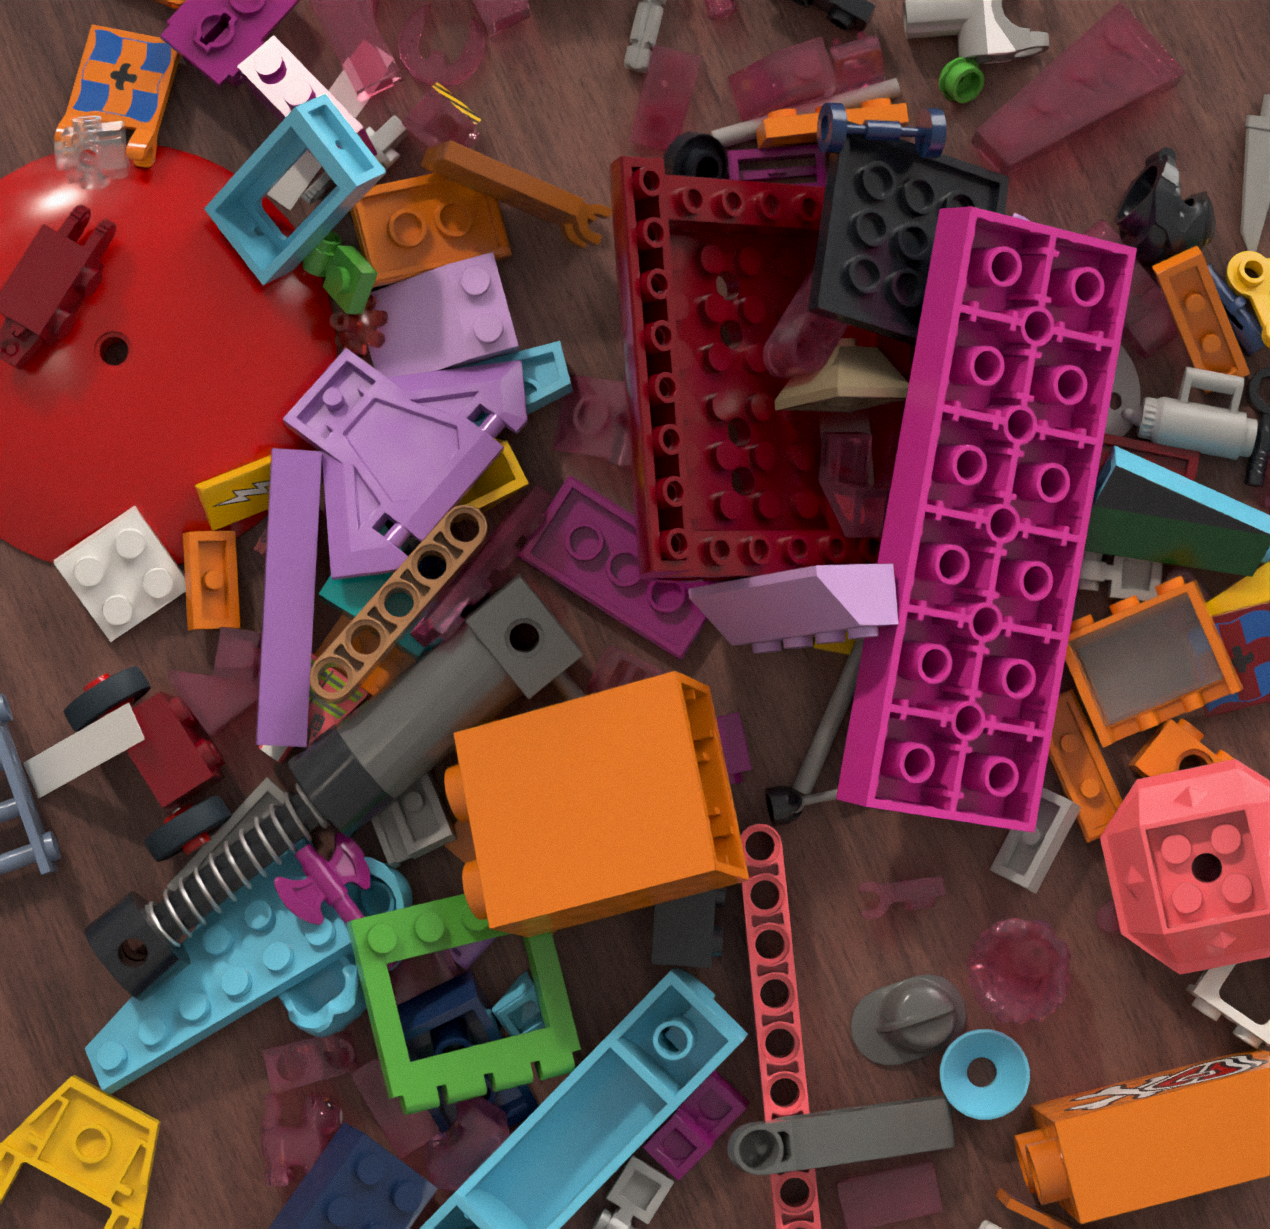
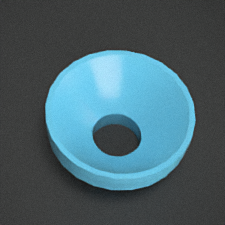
(1009, 1082)

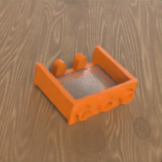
(1149, 661)

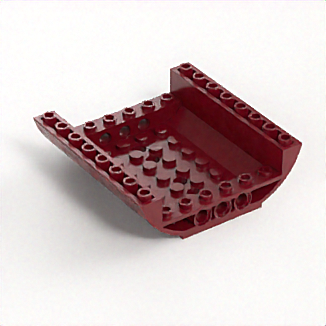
(689, 385)

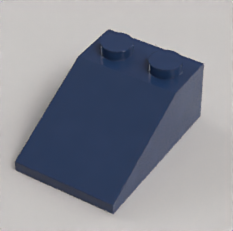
(453, 1019)

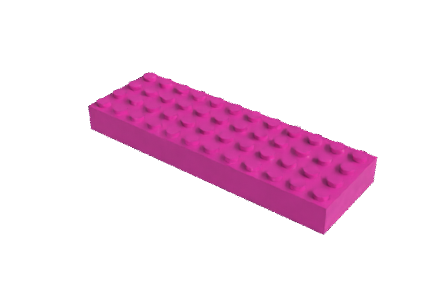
(988, 519)

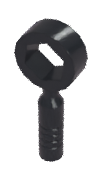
(1259, 458)

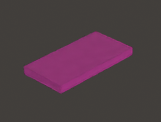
(594, 554)

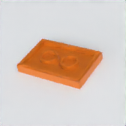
(426, 225)

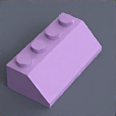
(801, 606)

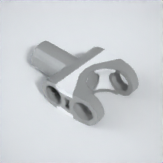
(980, 29)

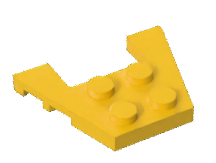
(90, 1145)

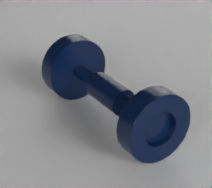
(928, 133)

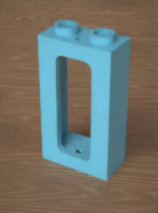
(239, 207)

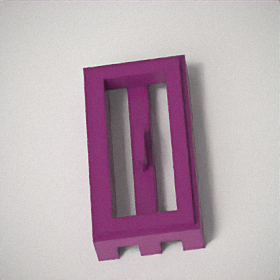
(778, 153)

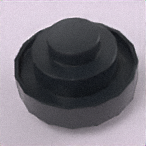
(696, 156)

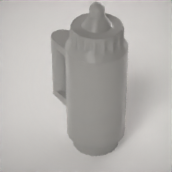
(1197, 425)

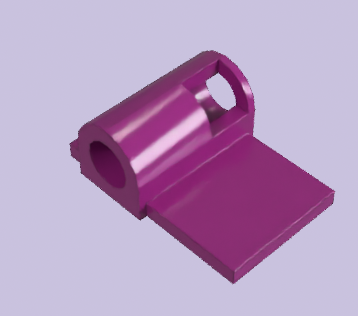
(223, 33)

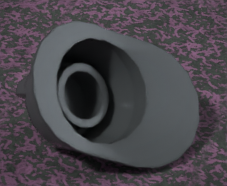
(908, 1019)

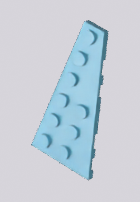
(235, 966)

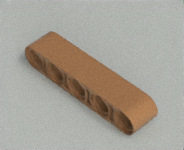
(404, 580)

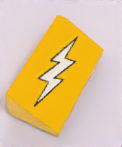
(236, 493)

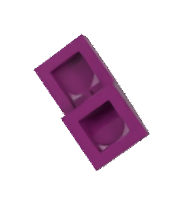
(696, 1125)

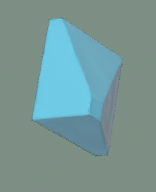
(519, 1007)

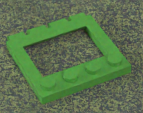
(460, 1073)

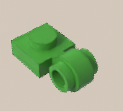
(346, 273)

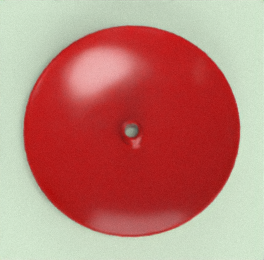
(204, 371)

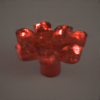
(360, 329)

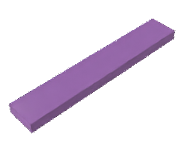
(288, 598)

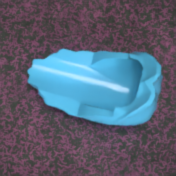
(326, 999)

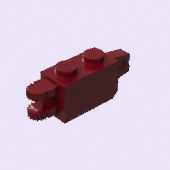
(50, 285)

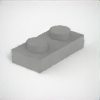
(1028, 855)

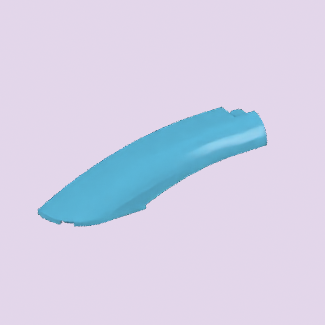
(598, 1112)

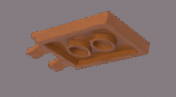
(517, 190)

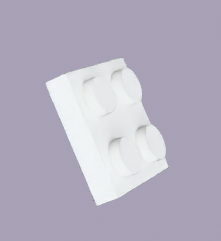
(122, 573)

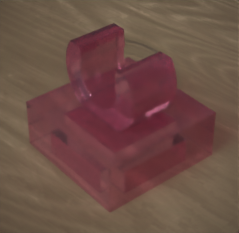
(857, 62)

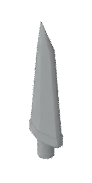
(1256, 176)

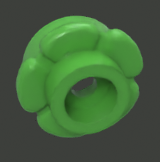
(961, 80)

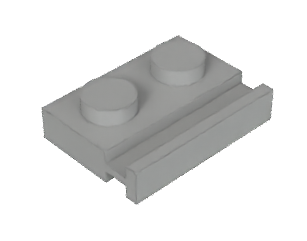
(414, 823)

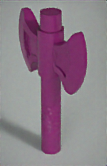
(327, 883)

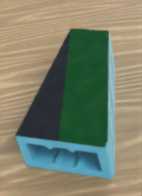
(1173, 520)

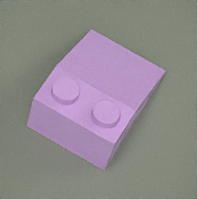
(444, 319)

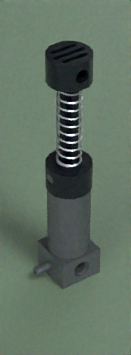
(354, 772)

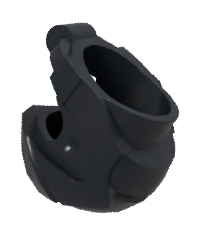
(1156, 216)

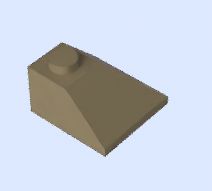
(848, 382)

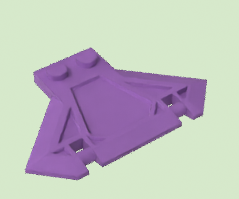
(401, 450)

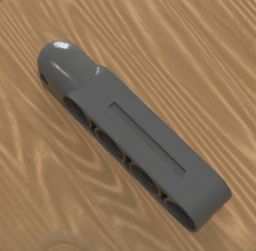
(843, 1136)

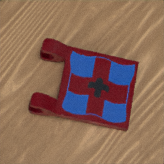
(1247, 642)

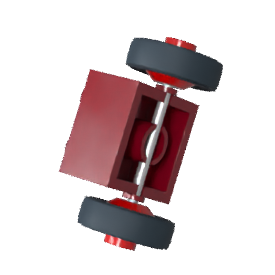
(169, 759)

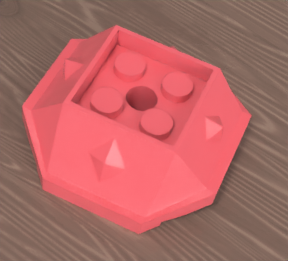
(1152, 876)

